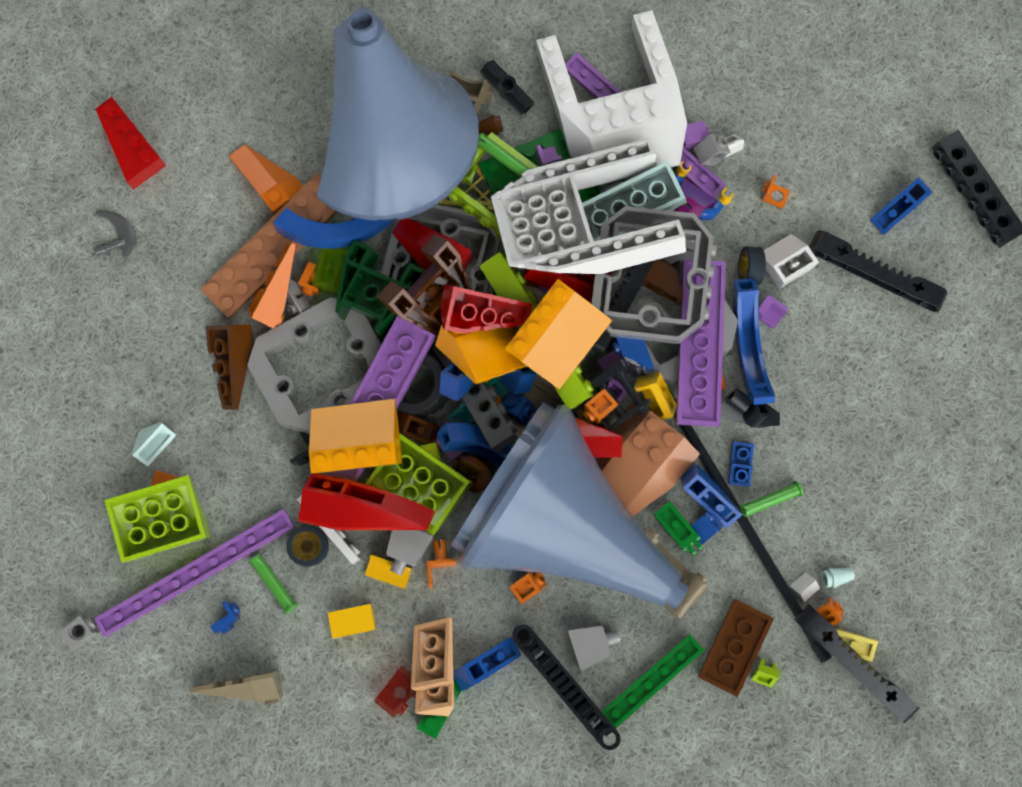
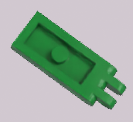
(678, 528)

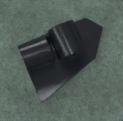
(741, 409)

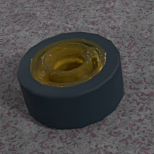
(752, 264)
(295, 546)

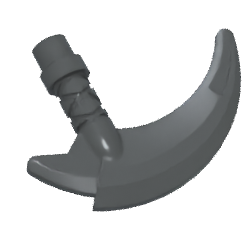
(125, 231)

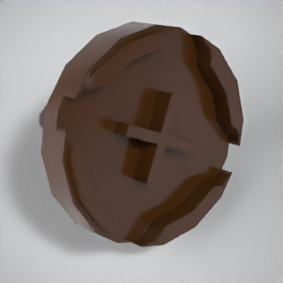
(475, 471)

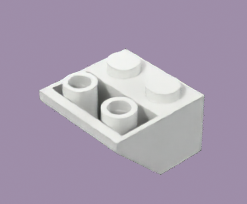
(788, 260)

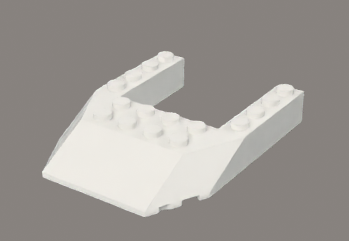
(626, 116)
(547, 225)

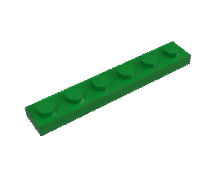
(652, 681)

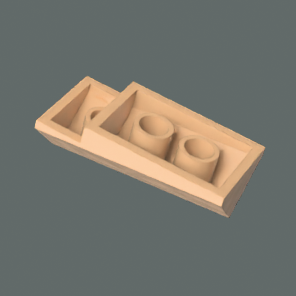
(433, 668)

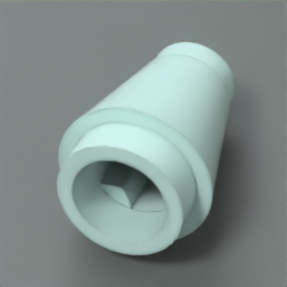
(835, 577)

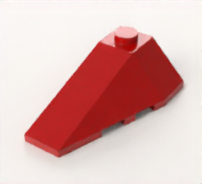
(415, 236)
(477, 311)
(600, 440)

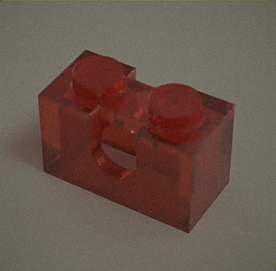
(387, 698)

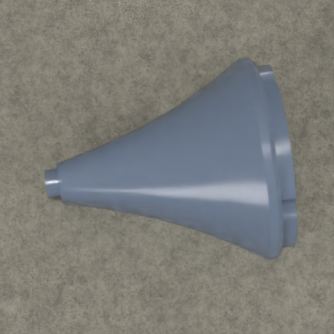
(395, 129)
(563, 519)

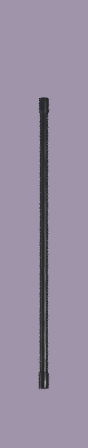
(822, 654)

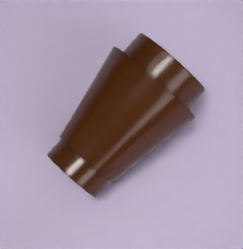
(491, 124)

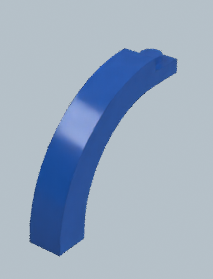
(327, 234)
(748, 342)
(470, 439)

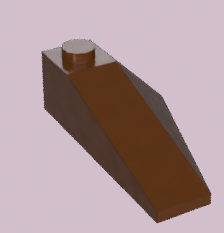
(231, 352)

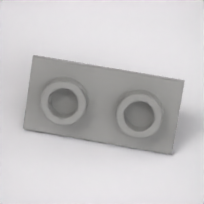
(294, 305)

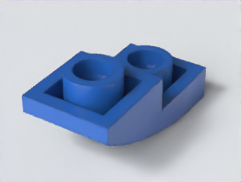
(741, 463)

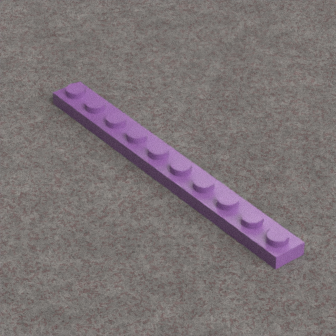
(600, 87)
(194, 573)

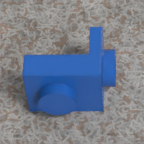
(519, 408)
(225, 624)

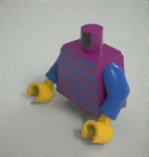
(699, 201)

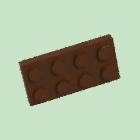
(735, 647)

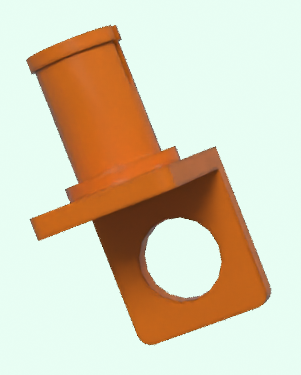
(440, 560)

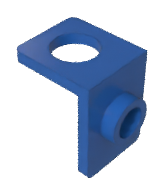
(706, 527)

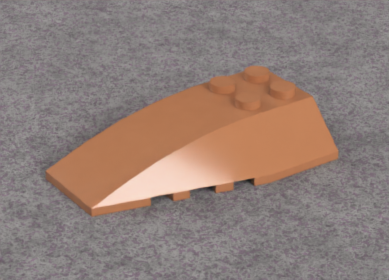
(650, 461)

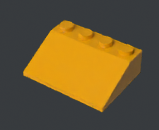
(558, 334)
(480, 353)
(354, 436)

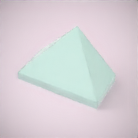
(151, 442)

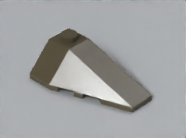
(255, 688)

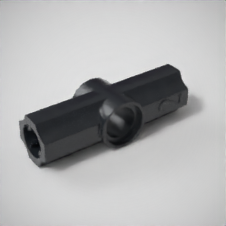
(498, 78)

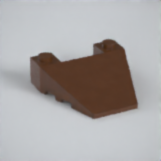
(423, 299)

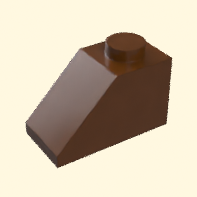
(664, 281)
(417, 428)

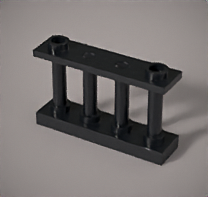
(618, 372)

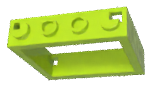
(470, 205)

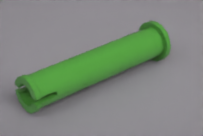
(502, 155)
(772, 499)
(273, 583)

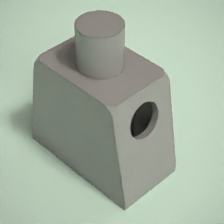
(407, 548)
(591, 644)

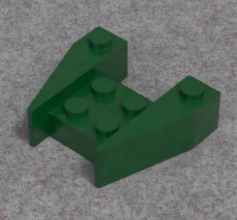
(362, 285)

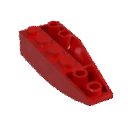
(357, 506)

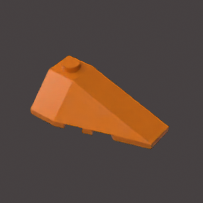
(269, 180)
(270, 302)

